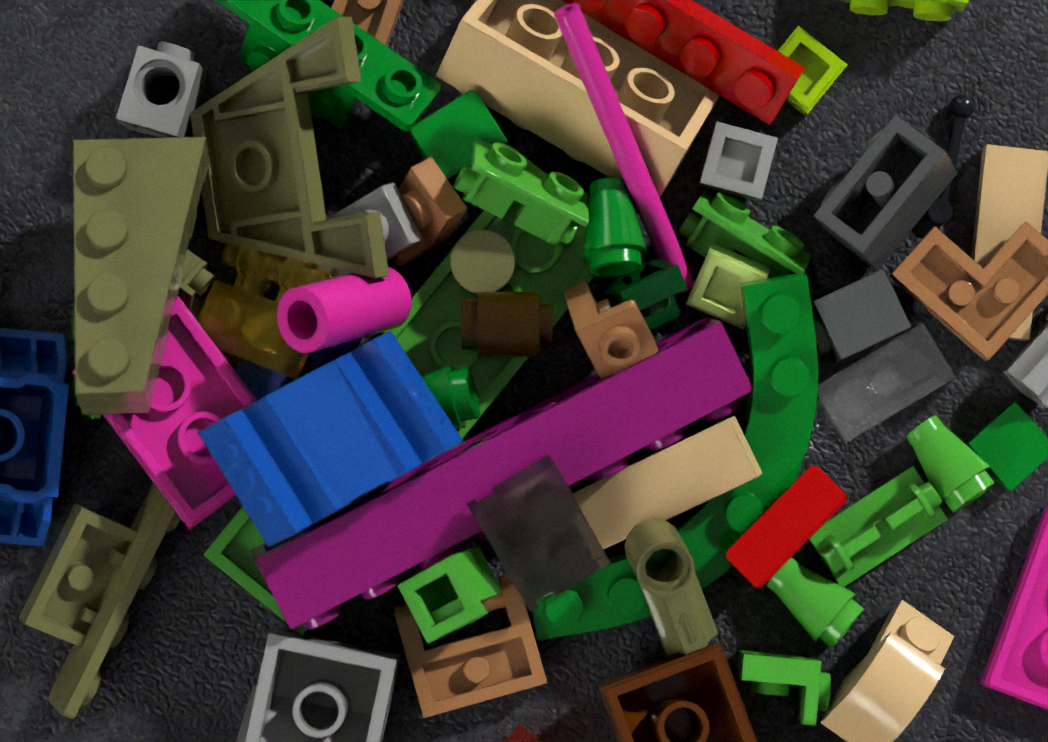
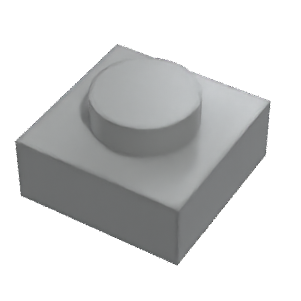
(738, 161)

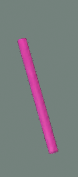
(620, 137)

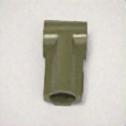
(670, 588)

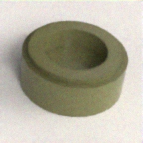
(482, 262)

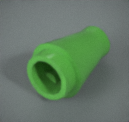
(949, 464)
(816, 602)

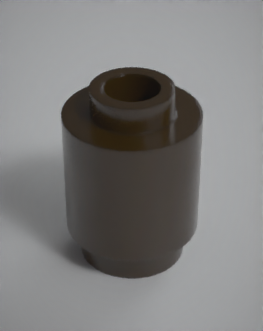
(505, 324)

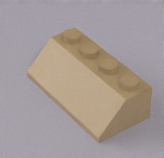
(526, 73)

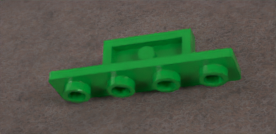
(387, 79)

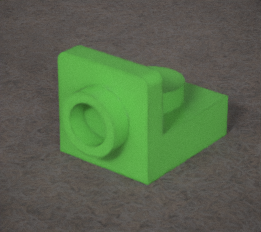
(776, 672)

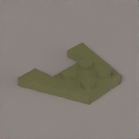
(265, 164)

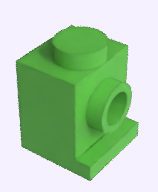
(450, 593)

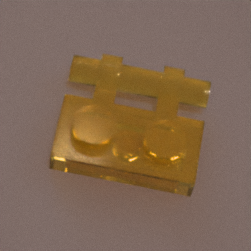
(245, 321)

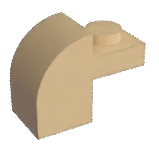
(892, 680)

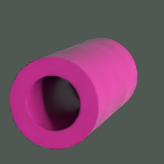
(342, 310)

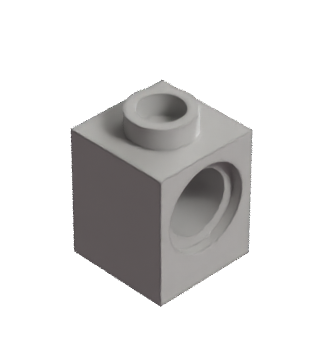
(165, 120)

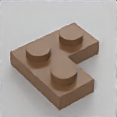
(975, 301)

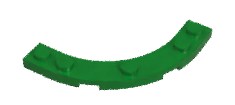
(778, 433)

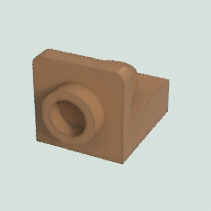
(432, 205)
(610, 334)

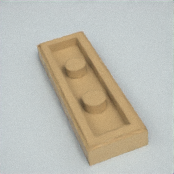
(1008, 195)
(669, 481)

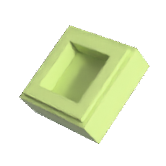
(719, 281)

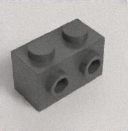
(885, 192)

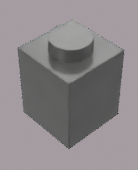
(857, 316)

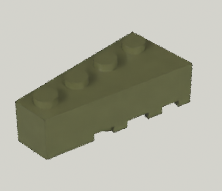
(129, 252)

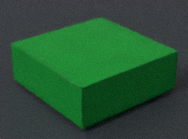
(1010, 446)

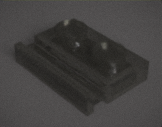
(539, 532)

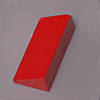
(785, 526)

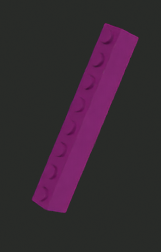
(426, 510)

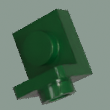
(650, 289)

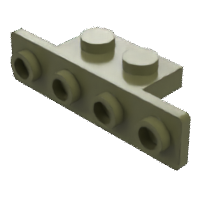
(89, 588)

